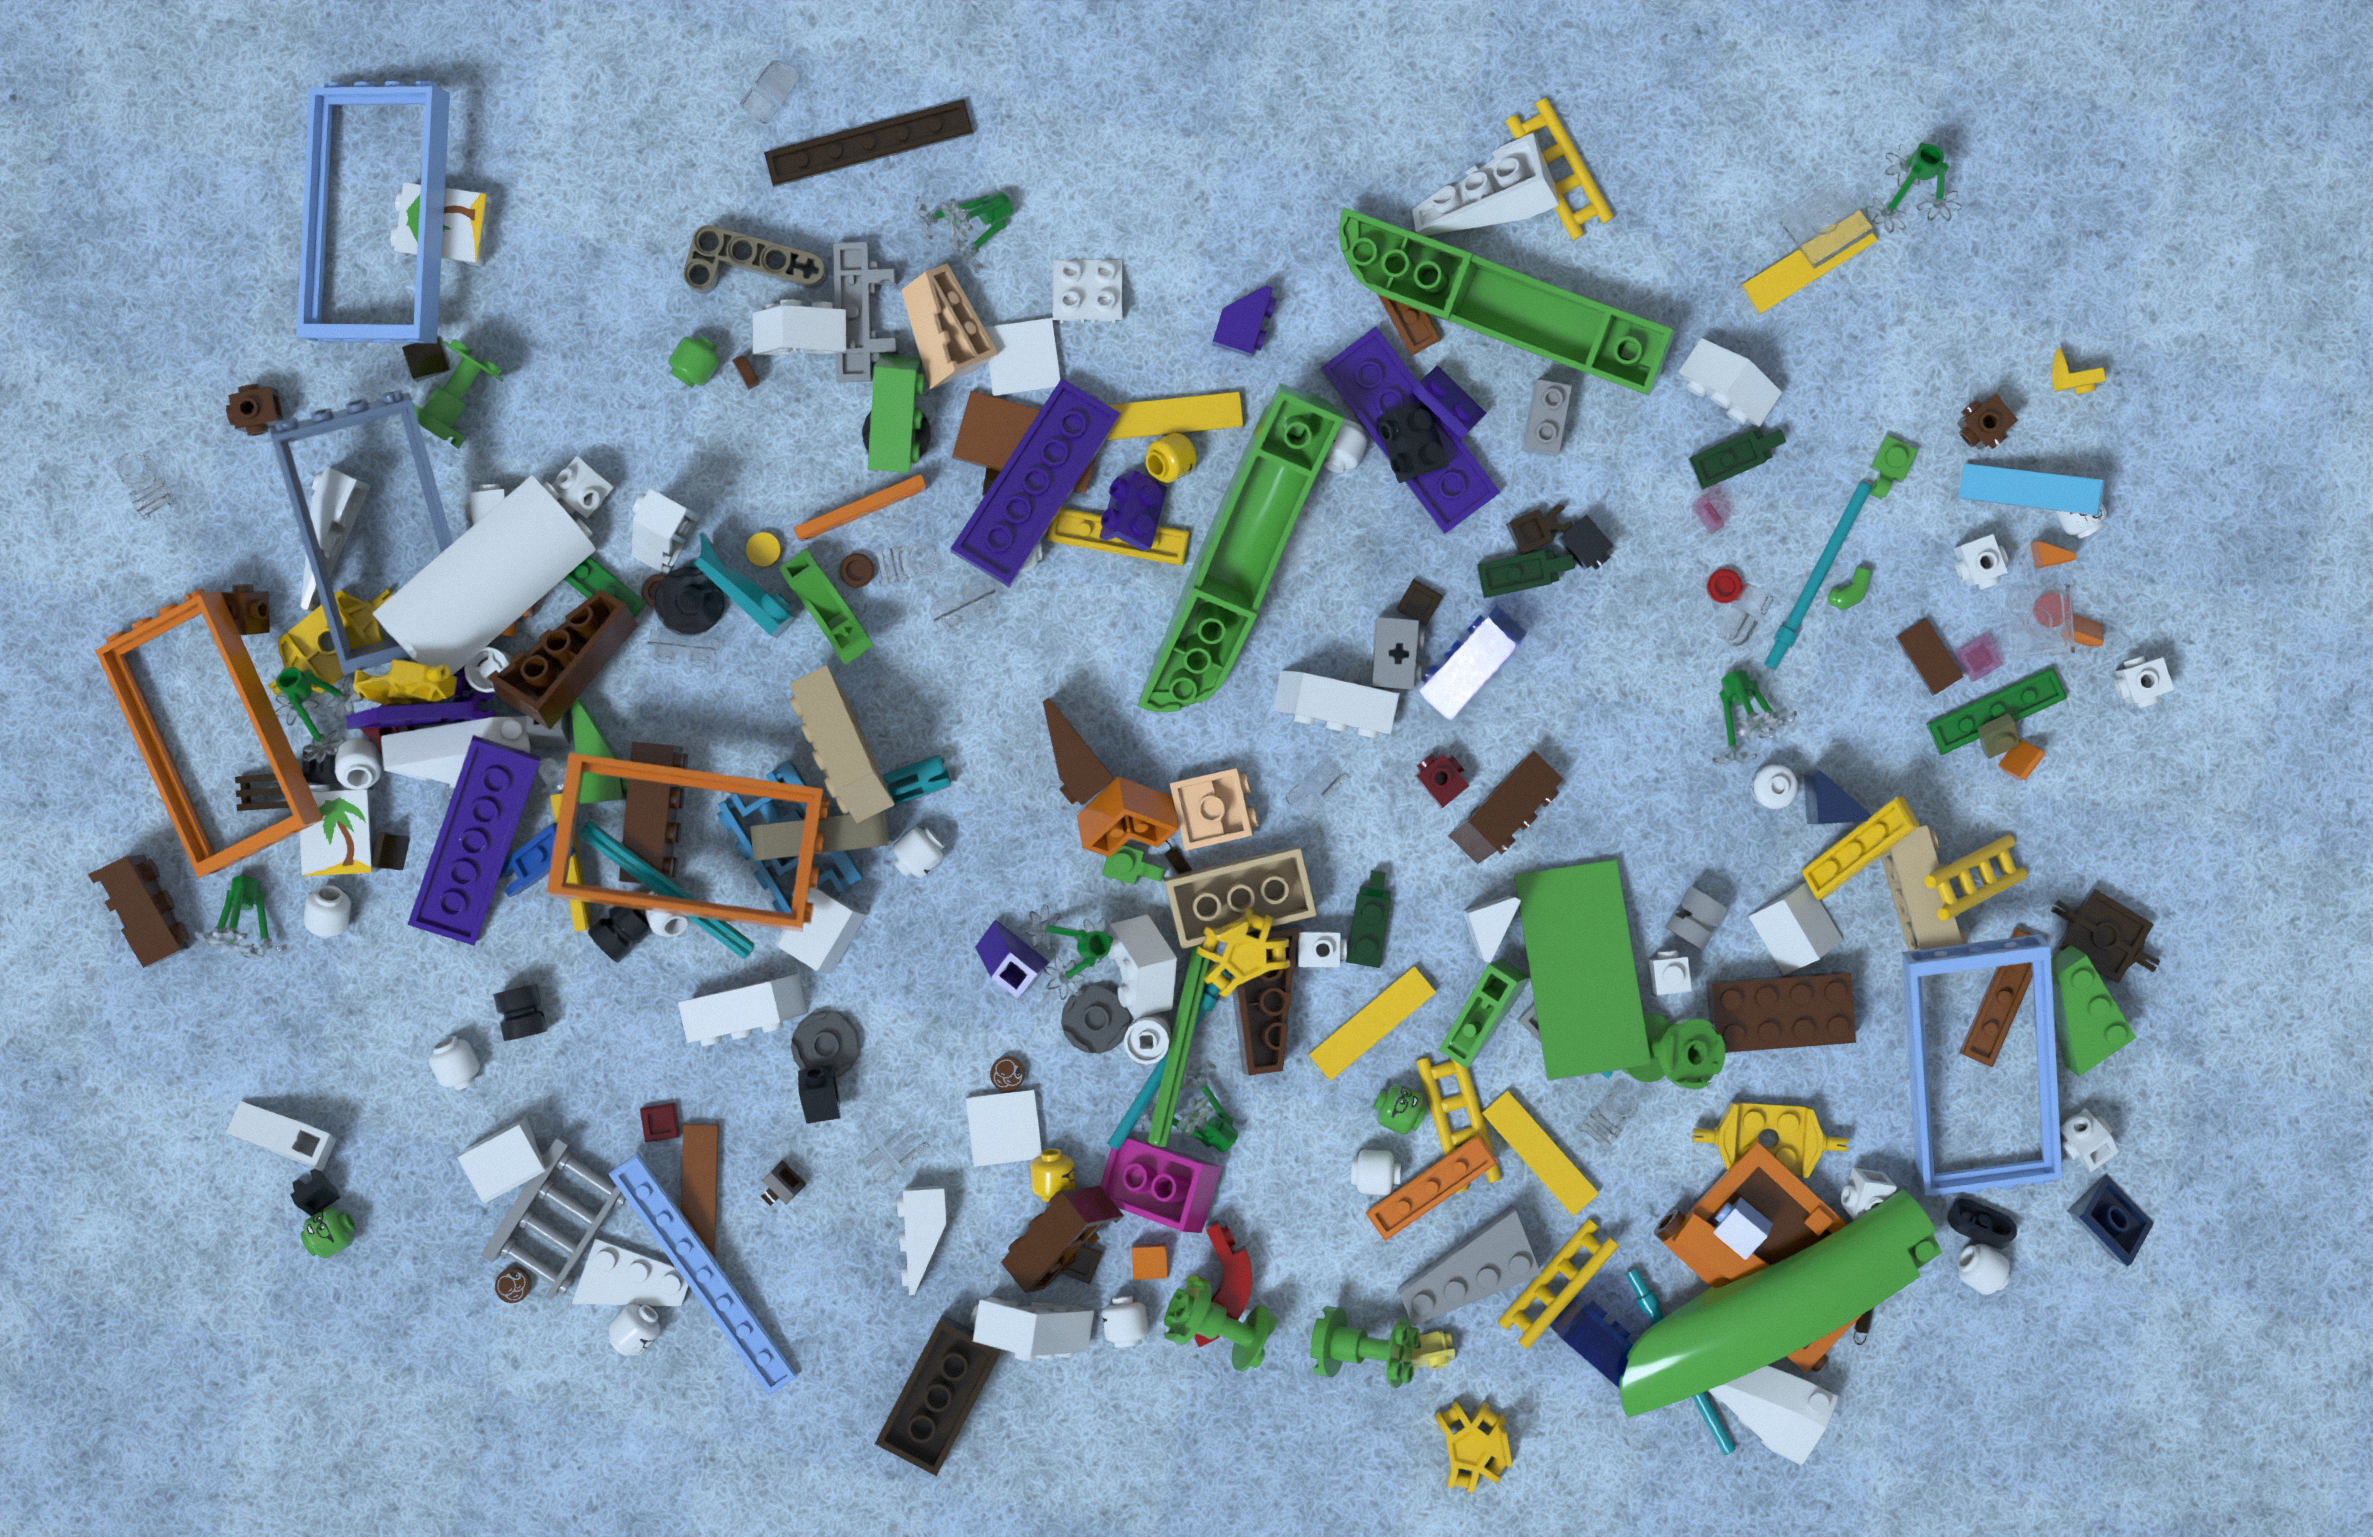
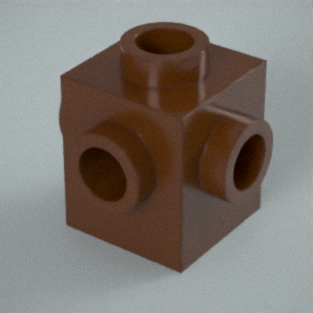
(265, 413)
(1997, 418)
(248, 609)

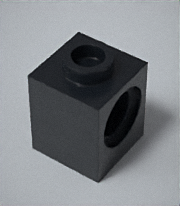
(1586, 543)
(819, 1094)

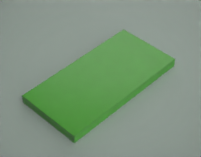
(1582, 970)

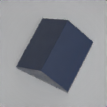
(1828, 802)
(2112, 1220)

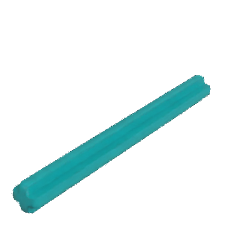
(662, 886)

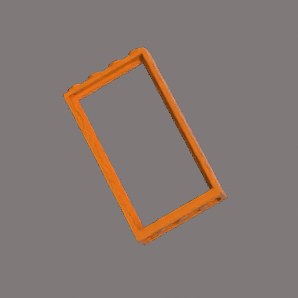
(157, 755)
(810, 845)

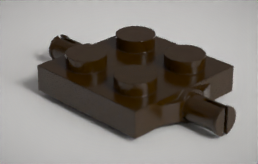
(2107, 934)

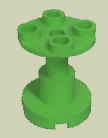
(445, 404)
(1682, 1052)
(1194, 1313)
(1337, 1343)

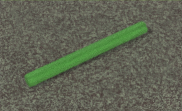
(1178, 1050)

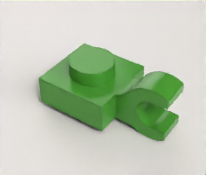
(1891, 462)
(1128, 864)

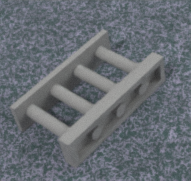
(523, 1216)

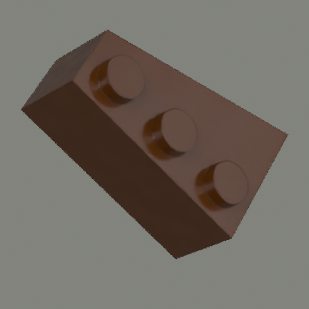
(1507, 808)
(143, 909)
(1057, 1235)

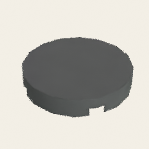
(1095, 1007)
(834, 1038)

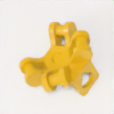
(1243, 954)
(1473, 1448)

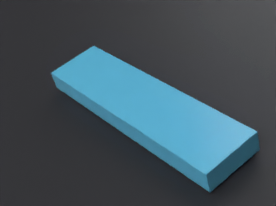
(2031, 489)

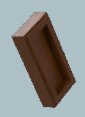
(1929, 657)

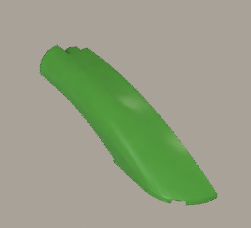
(1504, 303)
(1241, 550)
(1779, 1308)

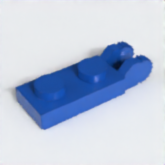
(531, 861)

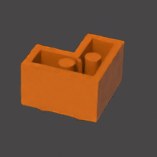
(1126, 812)

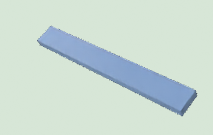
(703, 1273)

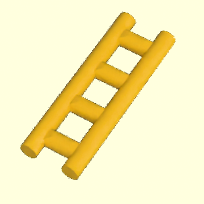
(1580, 176)
(1960, 869)
(1440, 1107)
(1577, 1278)

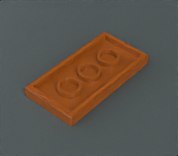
(993, 431)

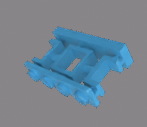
(764, 875)

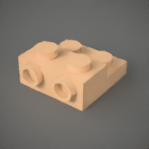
(1213, 808)

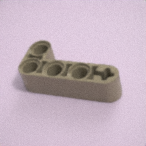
(757, 263)
(839, 832)

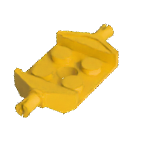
(302, 643)
(406, 684)
(1797, 1131)

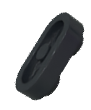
(1982, 1223)

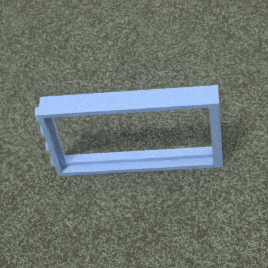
(316, 211)
(1969, 957)

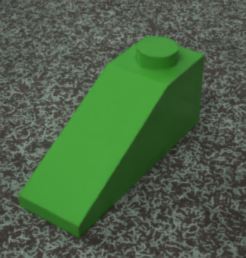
(592, 742)
(1483, 1011)

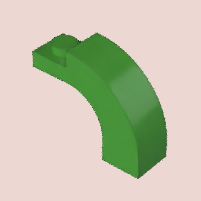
(826, 606)

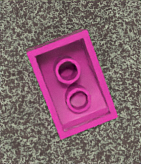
(1160, 1184)

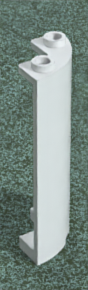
(486, 578)

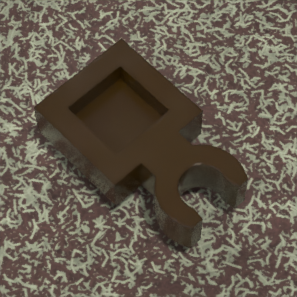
(1535, 530)

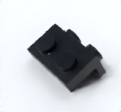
(1412, 442)

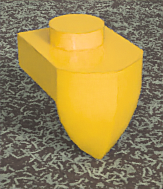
(2081, 382)

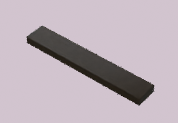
(868, 143)

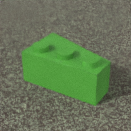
(895, 413)
(2085, 1013)

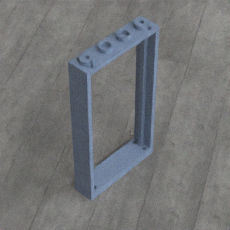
(328, 421)

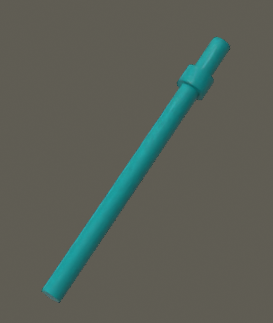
(1786, 634)
(1154, 1081)
(1648, 1303)

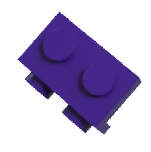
(1449, 401)
(1133, 510)

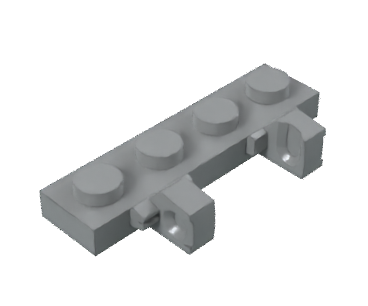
(853, 284)

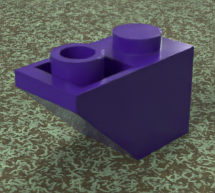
(1242, 321)
(1010, 959)

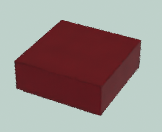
(660, 1122)

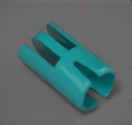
(917, 779)

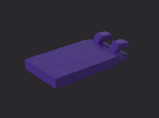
(460, 710)

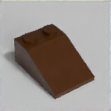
(1075, 761)

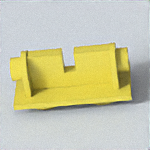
(1434, 1351)

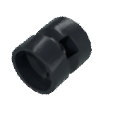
(619, 931)
(520, 1012)

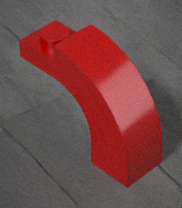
(1236, 1278)

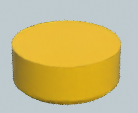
(763, 549)

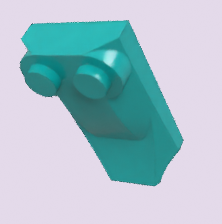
(767, 610)

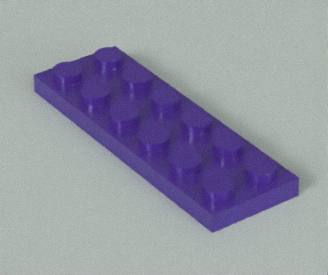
(1377, 382)
(1035, 483)
(474, 840)

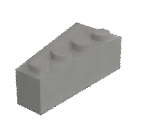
(1478, 1267)

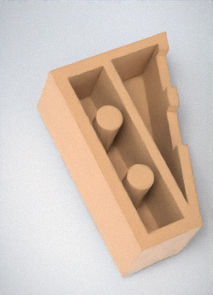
(945, 327)

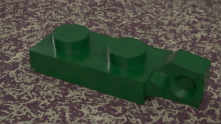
(1734, 457)
(1521, 572)
(1369, 923)

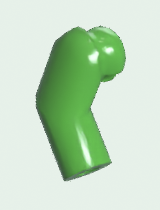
(1853, 593)

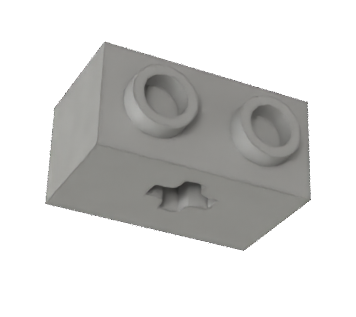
(1546, 418)
(1384, 670)

